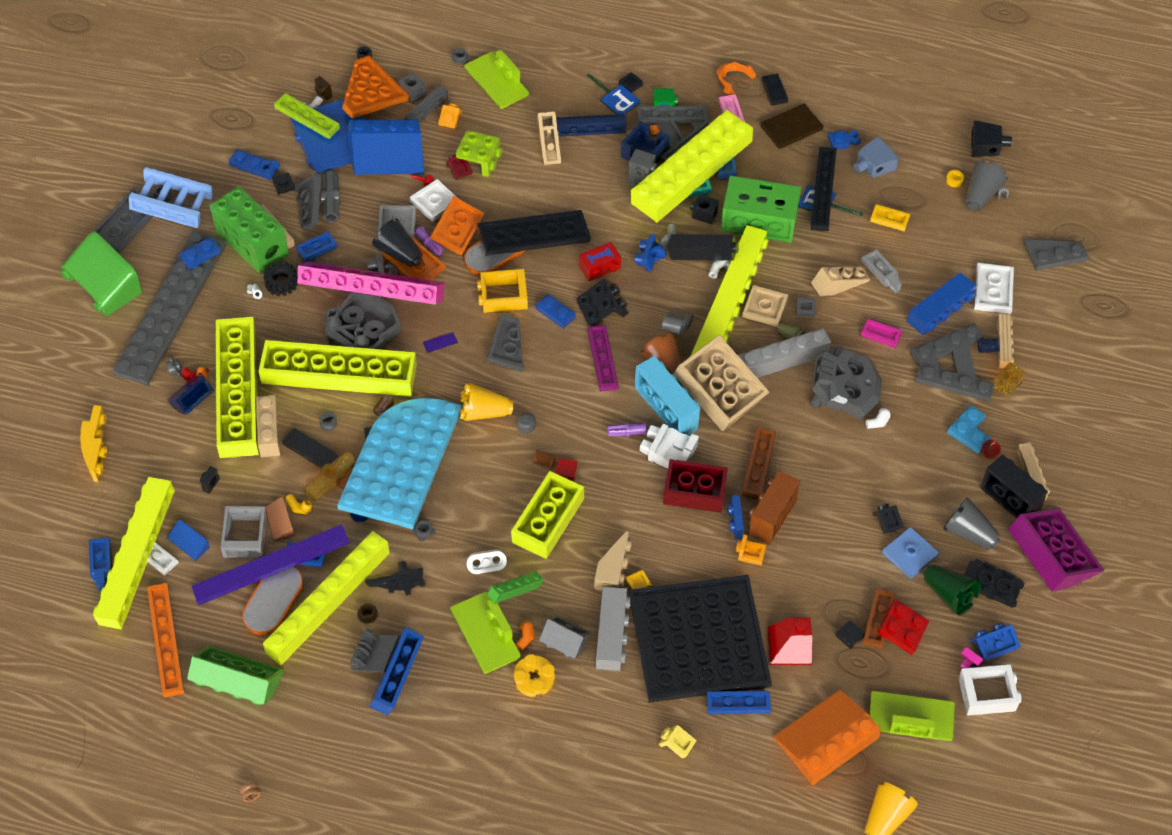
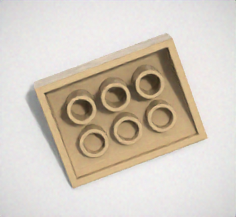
(720, 383)

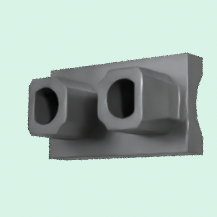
(377, 265)

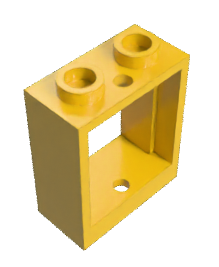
(500, 278)

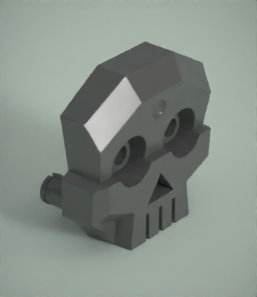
(371, 314)
(846, 382)

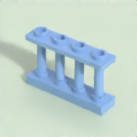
(169, 211)

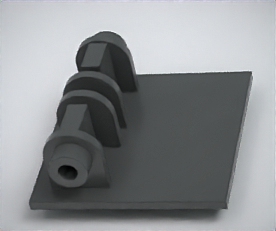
(373, 652)

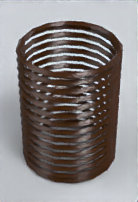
(383, 406)

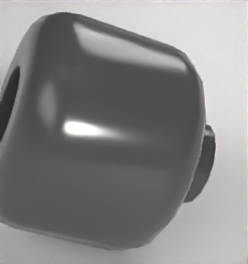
(526, 423)

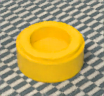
(955, 178)

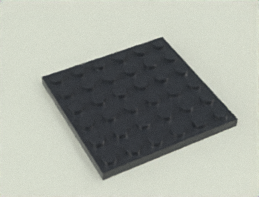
(699, 638)

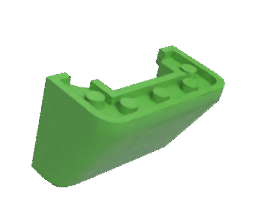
(102, 274)

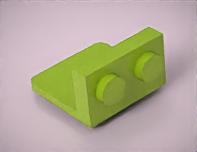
(480, 149)

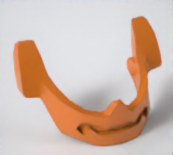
(733, 66)

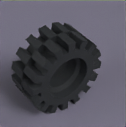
(282, 286)

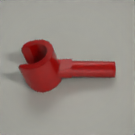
(427, 180)
(188, 374)

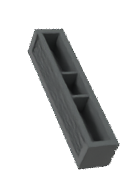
(428, 105)

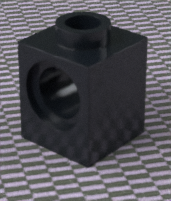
(704, 209)

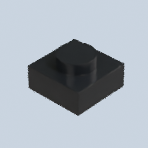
(283, 183)
(209, 479)

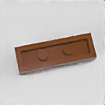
(880, 606)

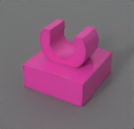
(971, 659)

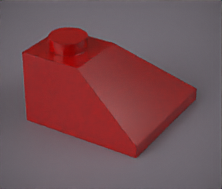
(791, 642)

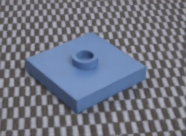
(910, 553)

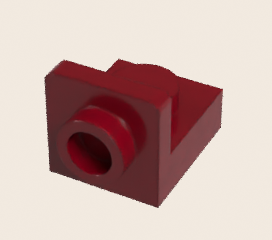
(459, 167)

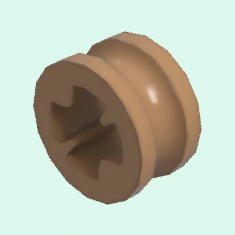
(250, 792)

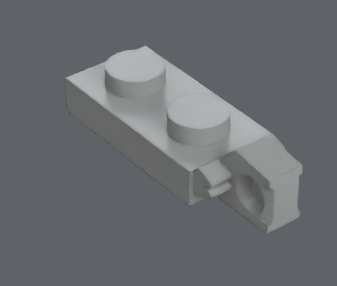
(882, 270)

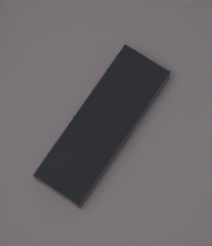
(309, 448)

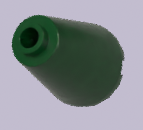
(952, 588)

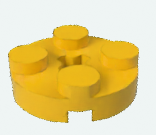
(538, 685)

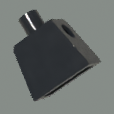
(987, 139)

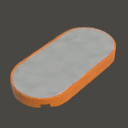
(477, 261)
(272, 601)

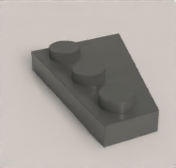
(309, 201)
(1052, 254)
(506, 344)

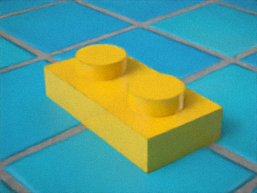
(890, 217)

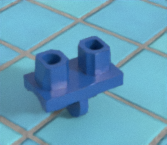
(652, 253)

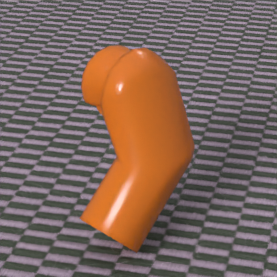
(528, 635)

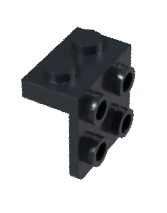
(601, 301)

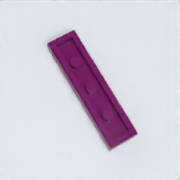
(602, 358)

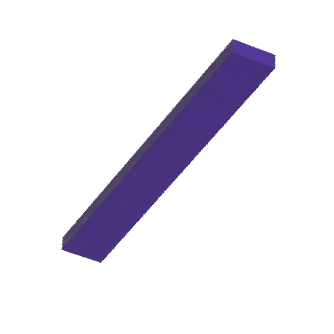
(270, 564)

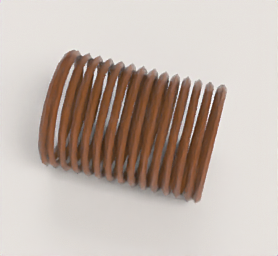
(544, 463)

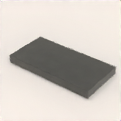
(122, 224)

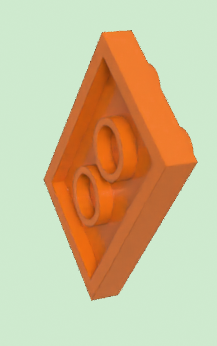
(457, 225)
(428, 269)

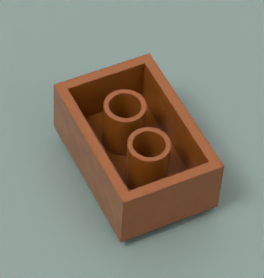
(773, 507)

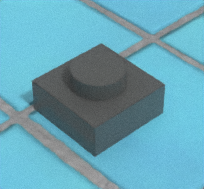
(806, 307)

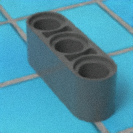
(677, 321)

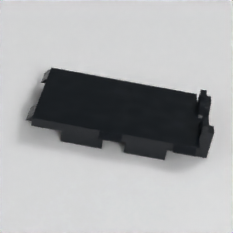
(995, 583)

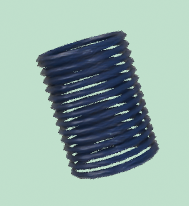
(991, 342)

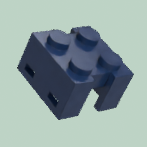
(640, 139)

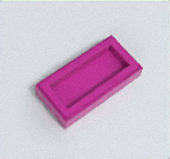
(881, 333)

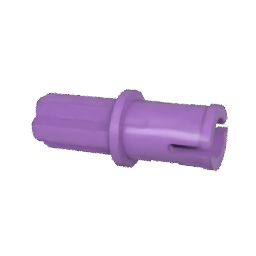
(424, 236)
(626, 429)

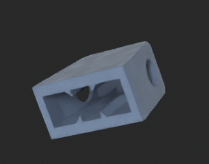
(876, 159)

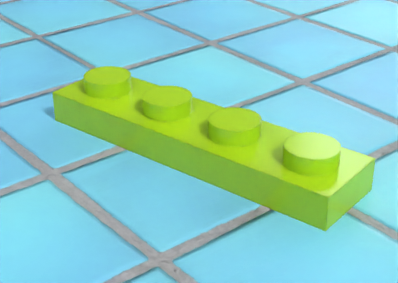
(307, 116)

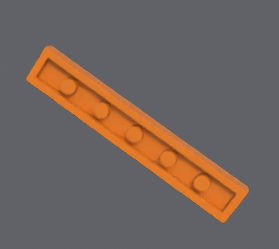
(165, 640)

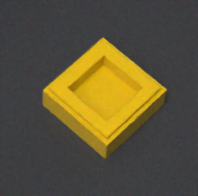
(638, 580)

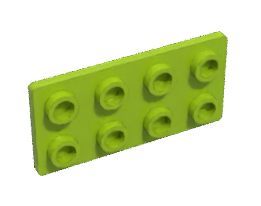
(498, 78)
(486, 632)
(912, 715)

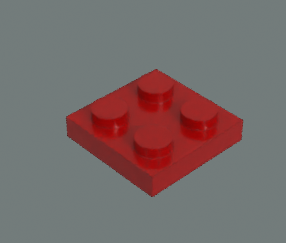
(903, 626)

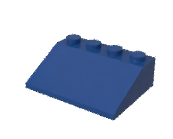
(385, 146)

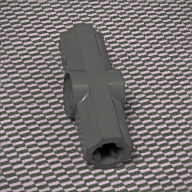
(330, 197)

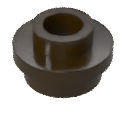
(367, 608)

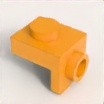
(449, 116)
(750, 551)

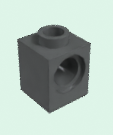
(413, 87)

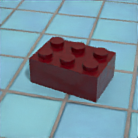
(695, 485)

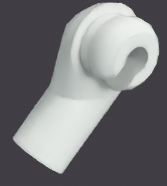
(716, 266)

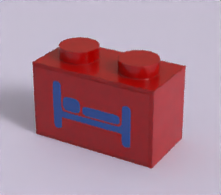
(600, 261)

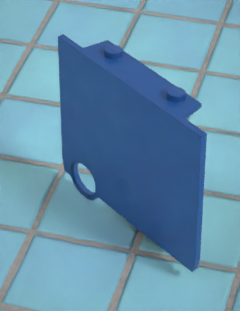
(320, 151)

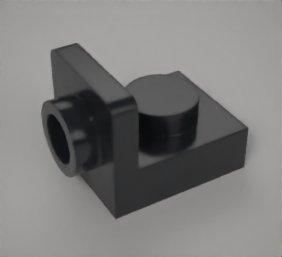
(889, 518)

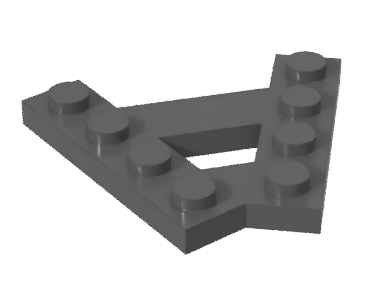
(668, 116)
(961, 381)

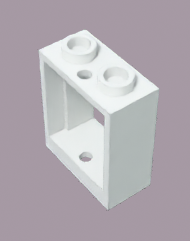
(976, 707)

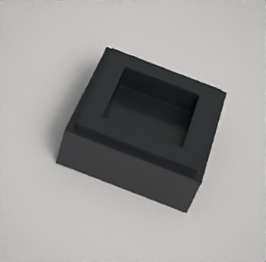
(631, 82)
(850, 634)

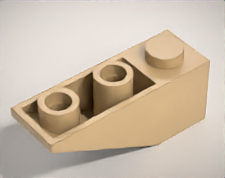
(835, 280)
(612, 564)

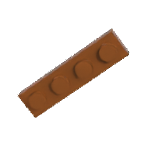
(758, 463)

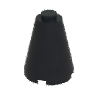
(398, 243)

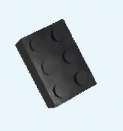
(1013, 487)

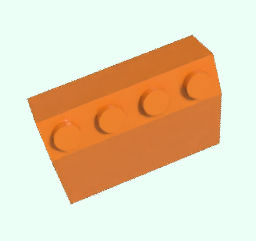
(828, 736)

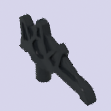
(400, 581)

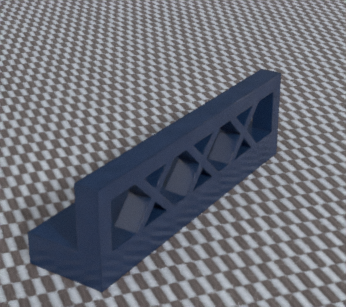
(591, 125)

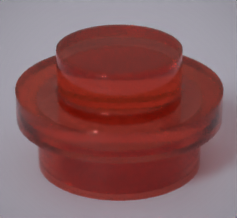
(991, 449)

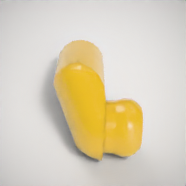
(300, 508)

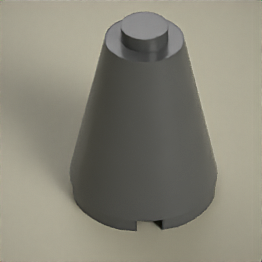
(984, 184)
(972, 525)

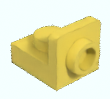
(677, 740)

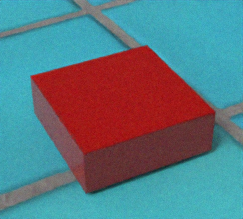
(566, 468)

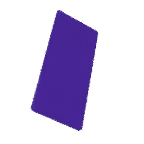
(440, 342)

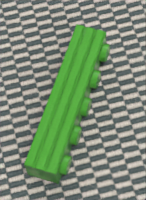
(515, 587)

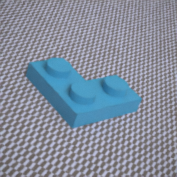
(966, 429)

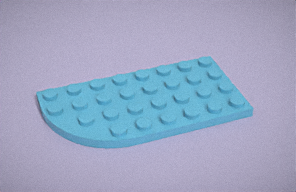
(400, 461)

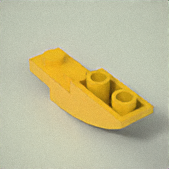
(91, 442)

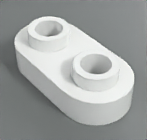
(486, 563)

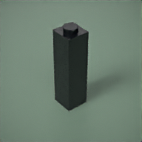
(702, 247)

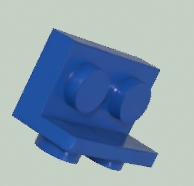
(996, 642)

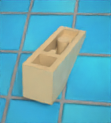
(548, 138)

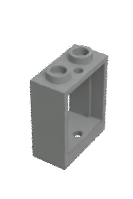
(243, 549)

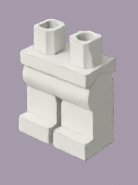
(668, 445)

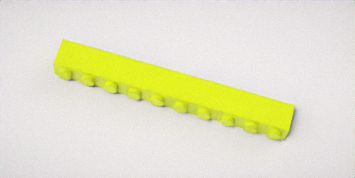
(733, 287)

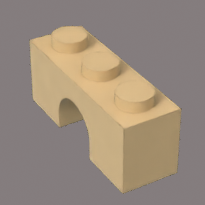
(267, 426)

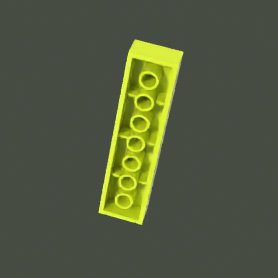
(691, 166)
(338, 368)
(237, 398)

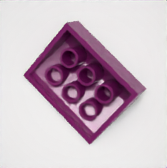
(1054, 548)

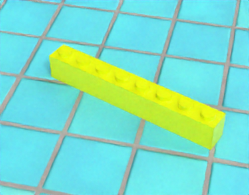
(134, 553)
(326, 598)

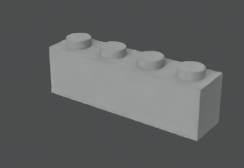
(611, 629)

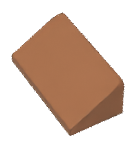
(279, 519)

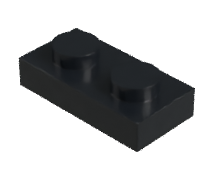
(774, 89)

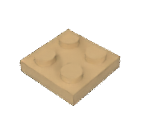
(765, 306)

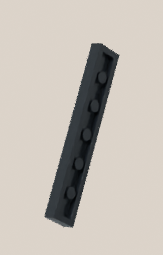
(823, 189)

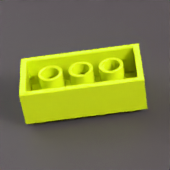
(547, 515)

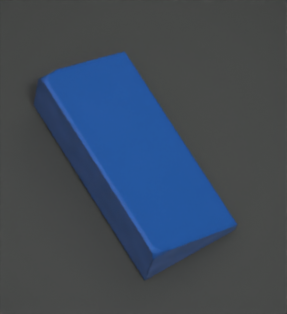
(188, 540)

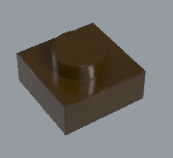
(323, 88)

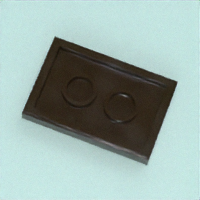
(791, 126)

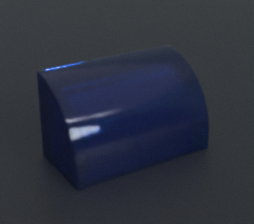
(190, 394)

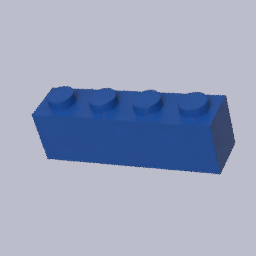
(941, 304)
(396, 671)

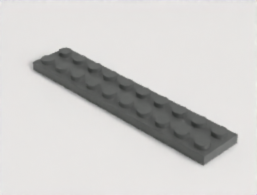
(165, 316)

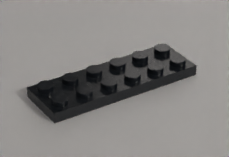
(533, 232)

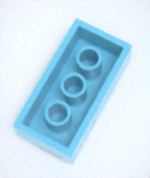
(667, 396)

